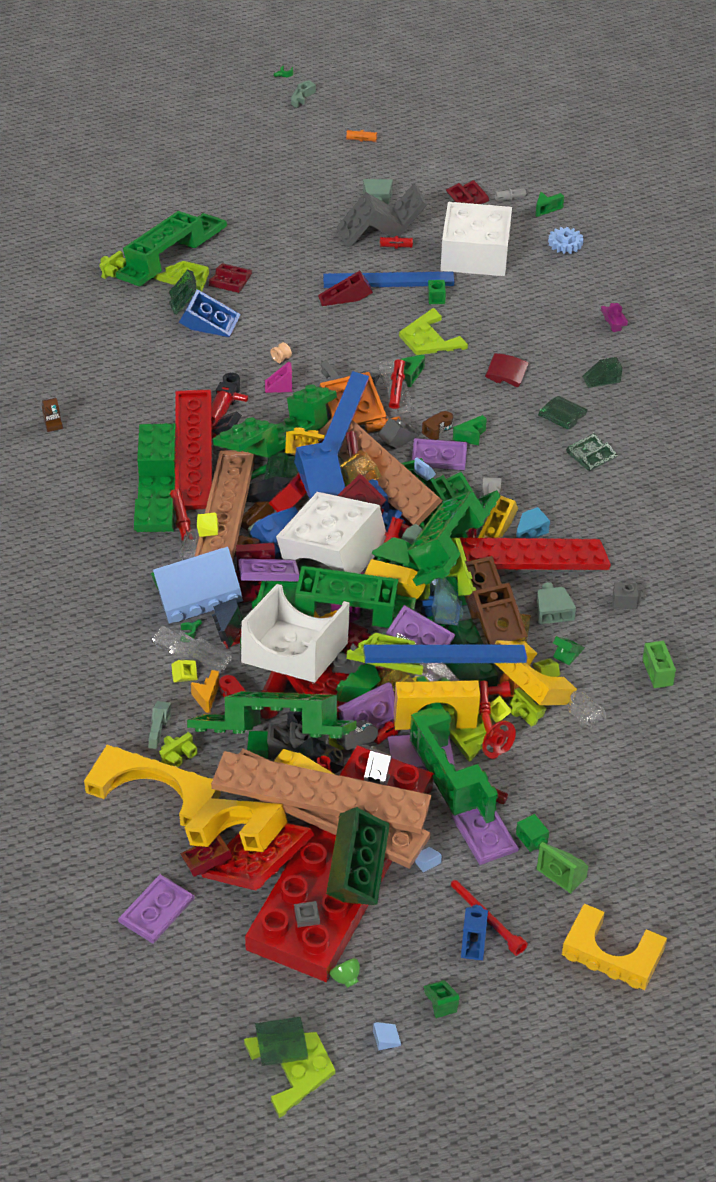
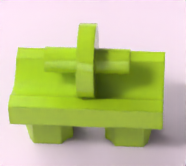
(112, 264)
(523, 706)
(176, 747)

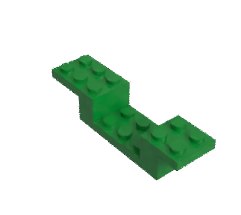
(143, 253)
(265, 439)
(156, 478)
(433, 548)
(340, 586)
(244, 708)
(462, 788)

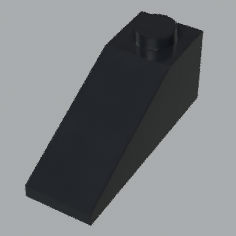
(266, 489)

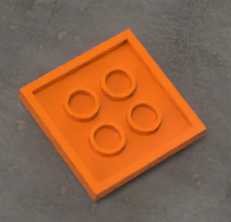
(369, 407)

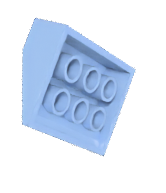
(197, 584)

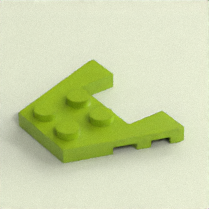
(425, 340)
(460, 570)
(302, 1074)

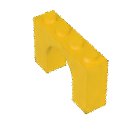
(539, 687)
(414, 695)
(261, 820)
(633, 968)

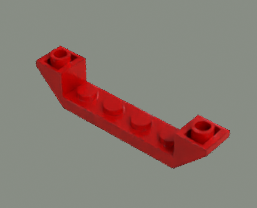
(289, 495)

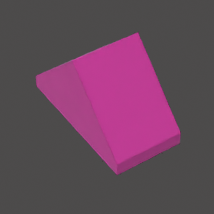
(280, 381)

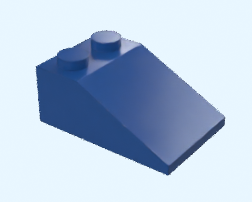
(209, 315)
(319, 469)
(271, 526)

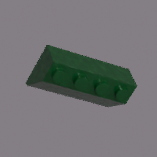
(467, 634)
(358, 857)

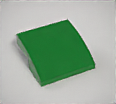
(453, 486)

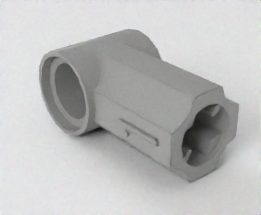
(490, 485)

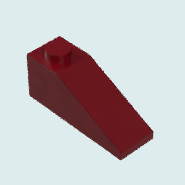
(349, 290)

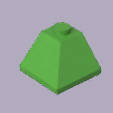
(561, 867)

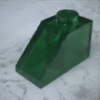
(603, 373)

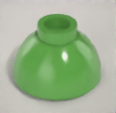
(346, 972)

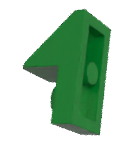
(549, 204)
(413, 367)
(470, 430)
(567, 650)
(443, 998)

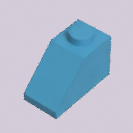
(533, 524)

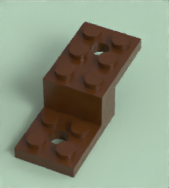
(493, 602)

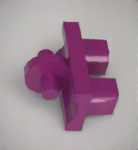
(614, 316)

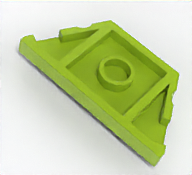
(175, 272)
(381, 639)
(466, 739)

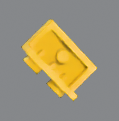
(300, 437)

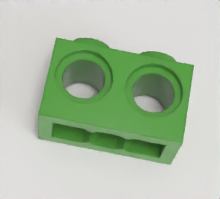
(658, 664)

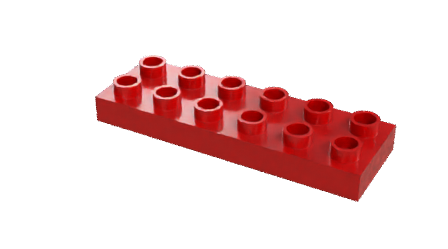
(305, 879)

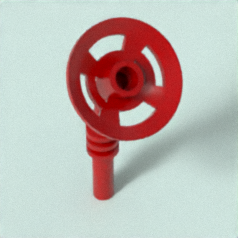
(494, 734)

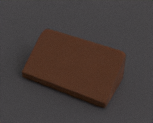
(255, 512)

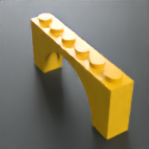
(120, 766)

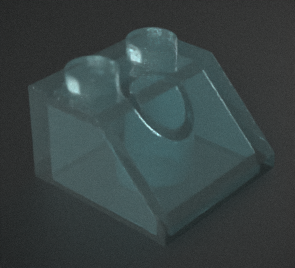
(446, 603)

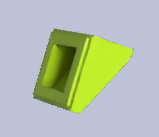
(547, 667)

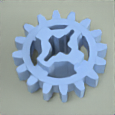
(565, 240)

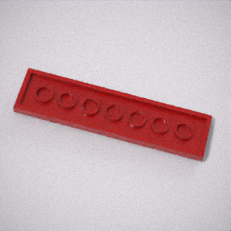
(193, 447)
(538, 553)

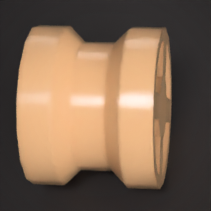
(281, 352)

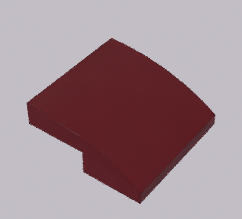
(468, 193)
(230, 278)
(507, 369)

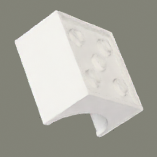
(476, 238)
(334, 532)
(290, 642)

